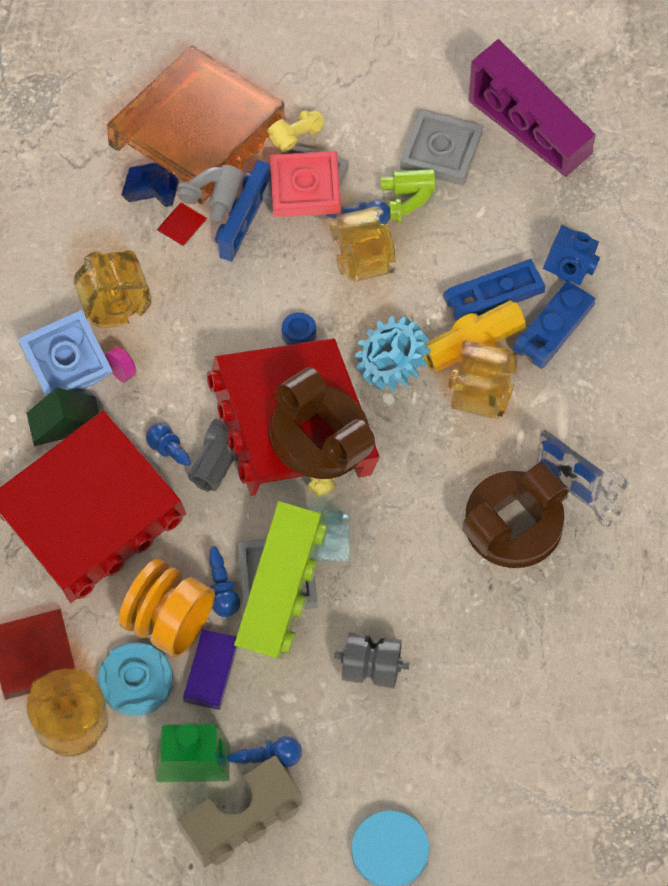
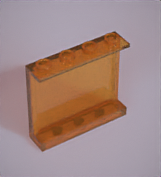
(197, 118)

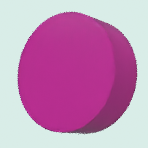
(121, 364)

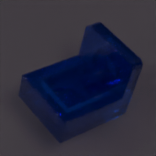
(150, 182)

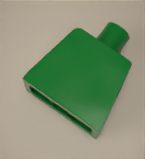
(192, 753)

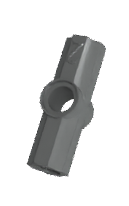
(213, 459)

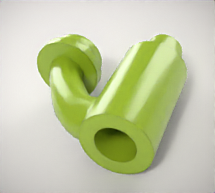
(408, 182)

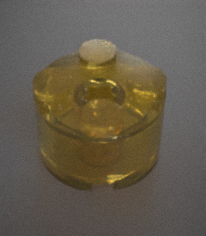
(363, 244)
(112, 288)
(483, 379)
(62, 692)

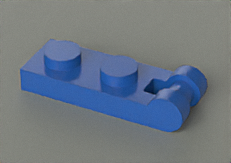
(494, 289)
(554, 324)

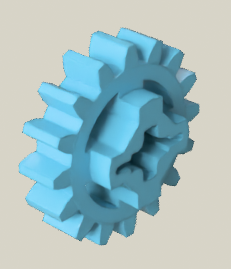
(392, 353)

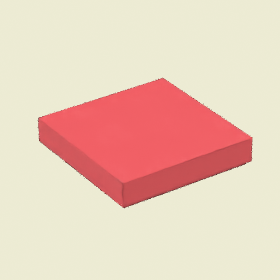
(305, 184)

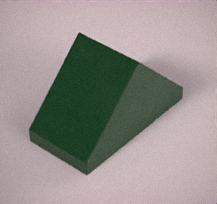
(60, 415)

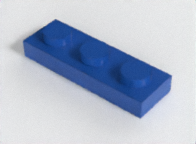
(230, 235)

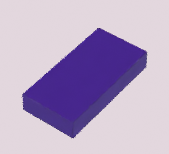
(210, 670)

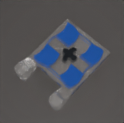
(581, 477)

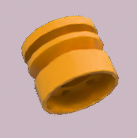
(166, 607)

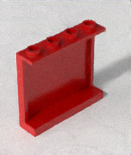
(246, 404)
(89, 506)

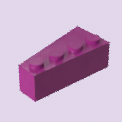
(528, 109)

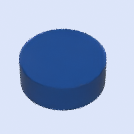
(298, 329)

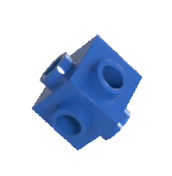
(572, 255)

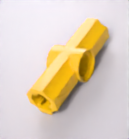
(485, 329)

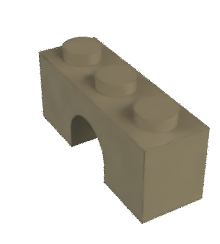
(216, 834)

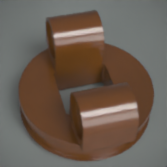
(301, 400)
(539, 493)

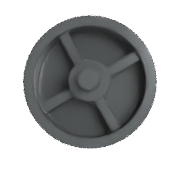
(375, 660)

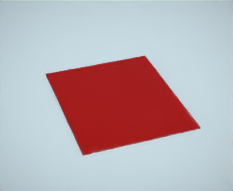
(182, 224)

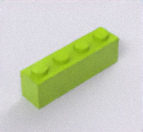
(280, 581)

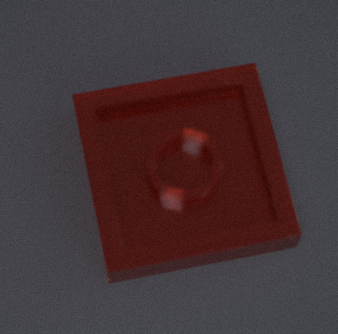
(32, 650)

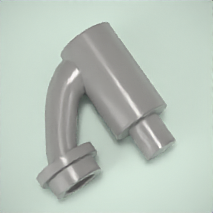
(226, 186)

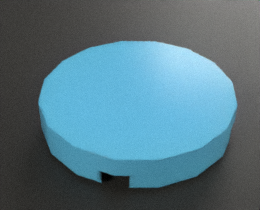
(135, 679)
(390, 849)

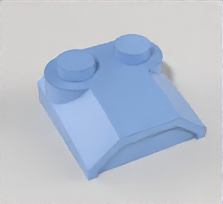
(65, 355)

